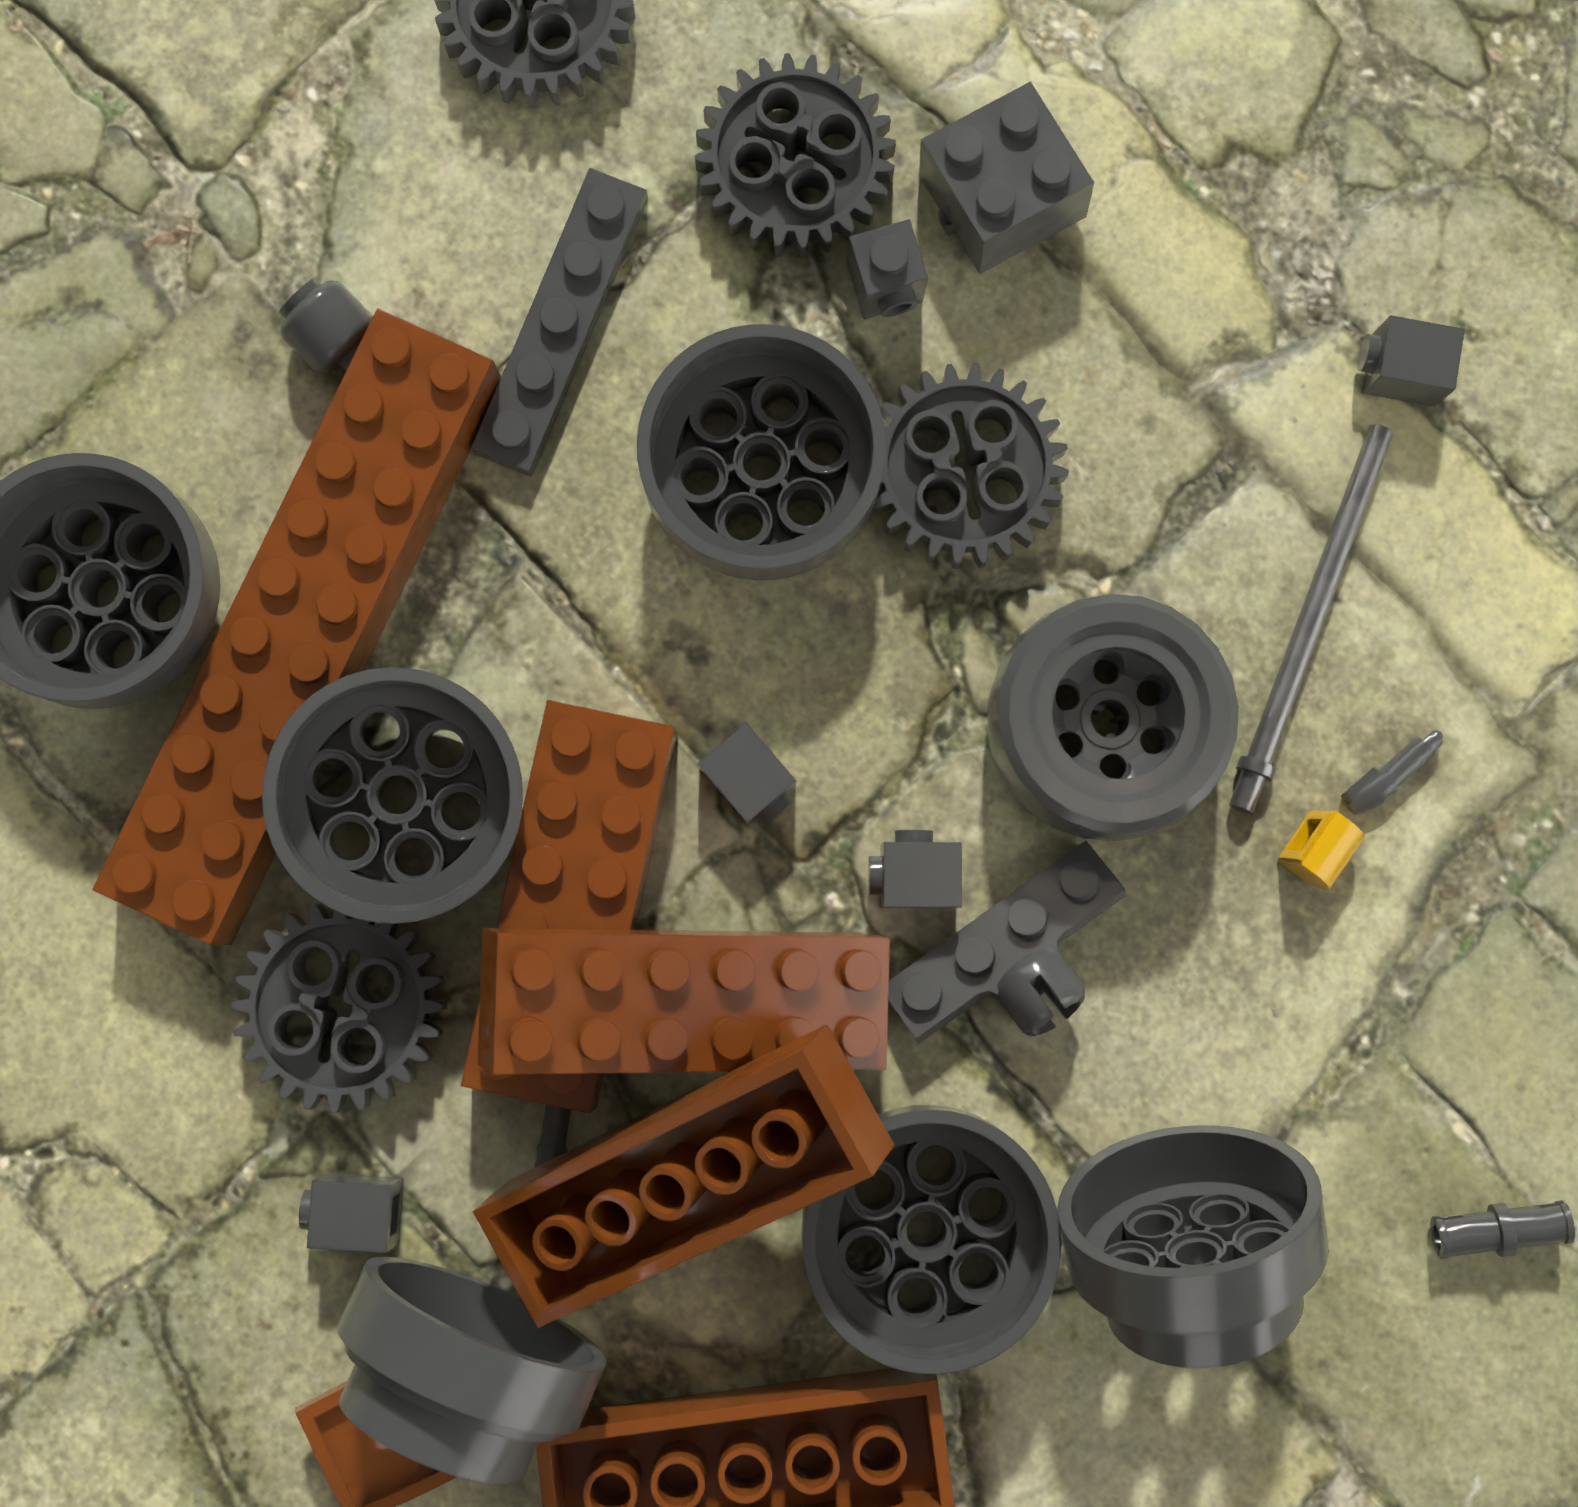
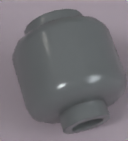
(324, 324)

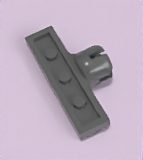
(1011, 952)

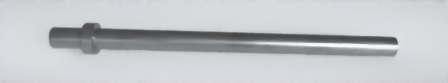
(1257, 766)

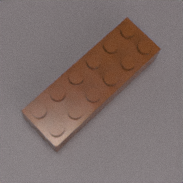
(581, 854)
(675, 998)
(686, 1177)
(772, 1445)

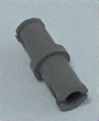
(1502, 1229)

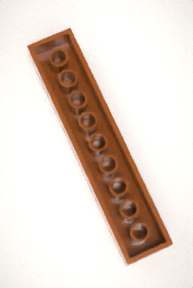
(300, 621)

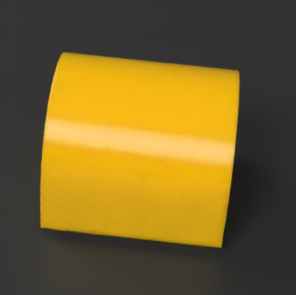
(1321, 847)

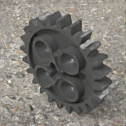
(587, 24)
(820, 109)
(1020, 459)
(284, 988)

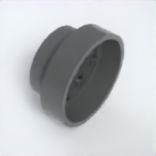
(738, 375)
(43, 525)
(304, 818)
(1196, 1242)
(961, 1321)
(460, 1371)

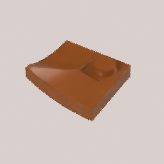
(355, 1464)

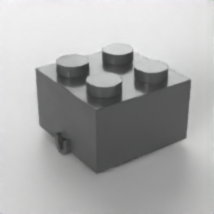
(1004, 177)

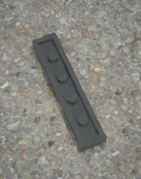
(560, 322)

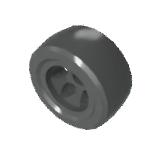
(1145, 644)

